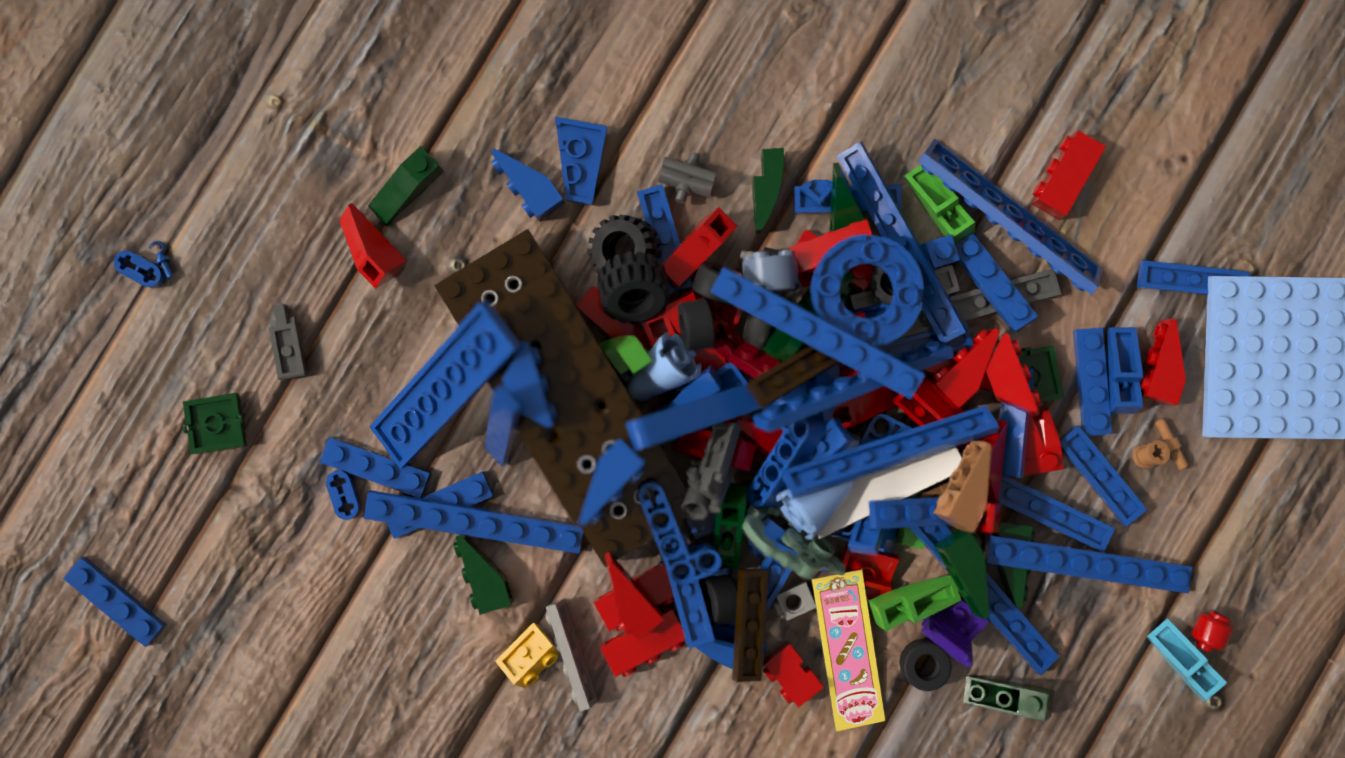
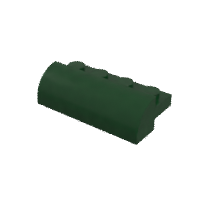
(781, 344)

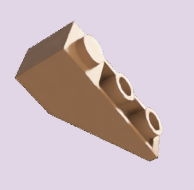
(967, 491)

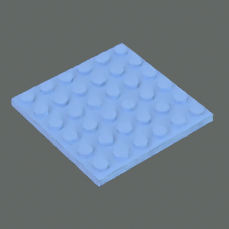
(1275, 358)

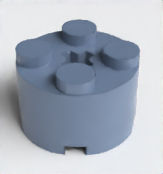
(774, 271)

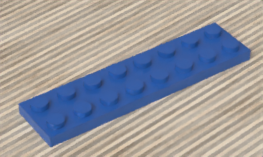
(1012, 216)
(445, 384)

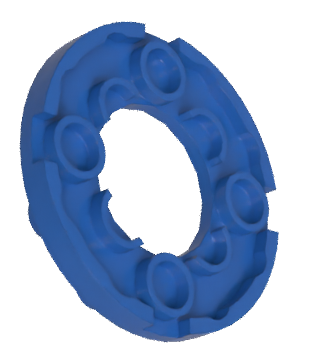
(894, 261)

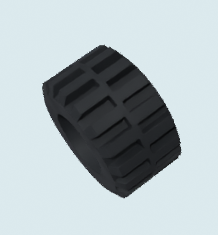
(613, 229)
(633, 287)

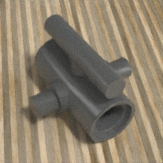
(687, 177)
(696, 504)

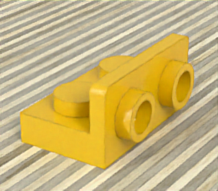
(528, 657)

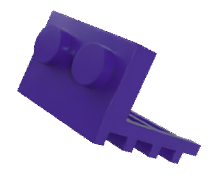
(954, 630)

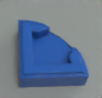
(817, 190)

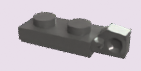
(286, 344)
(718, 458)

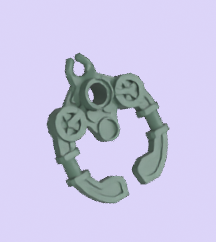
(811, 554)

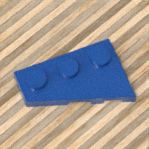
(581, 157)

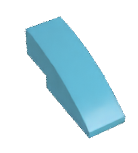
(1186, 660)

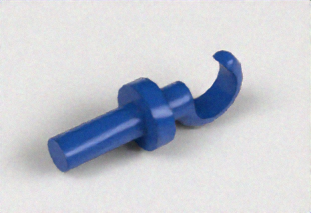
(162, 260)

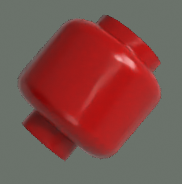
(1212, 631)

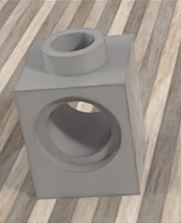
(805, 604)

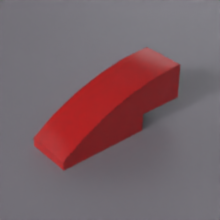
(591, 307)
(991, 518)

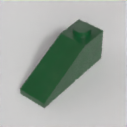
(405, 185)
(844, 204)
(730, 525)
(967, 568)

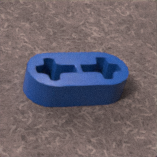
(137, 274)
(337, 497)

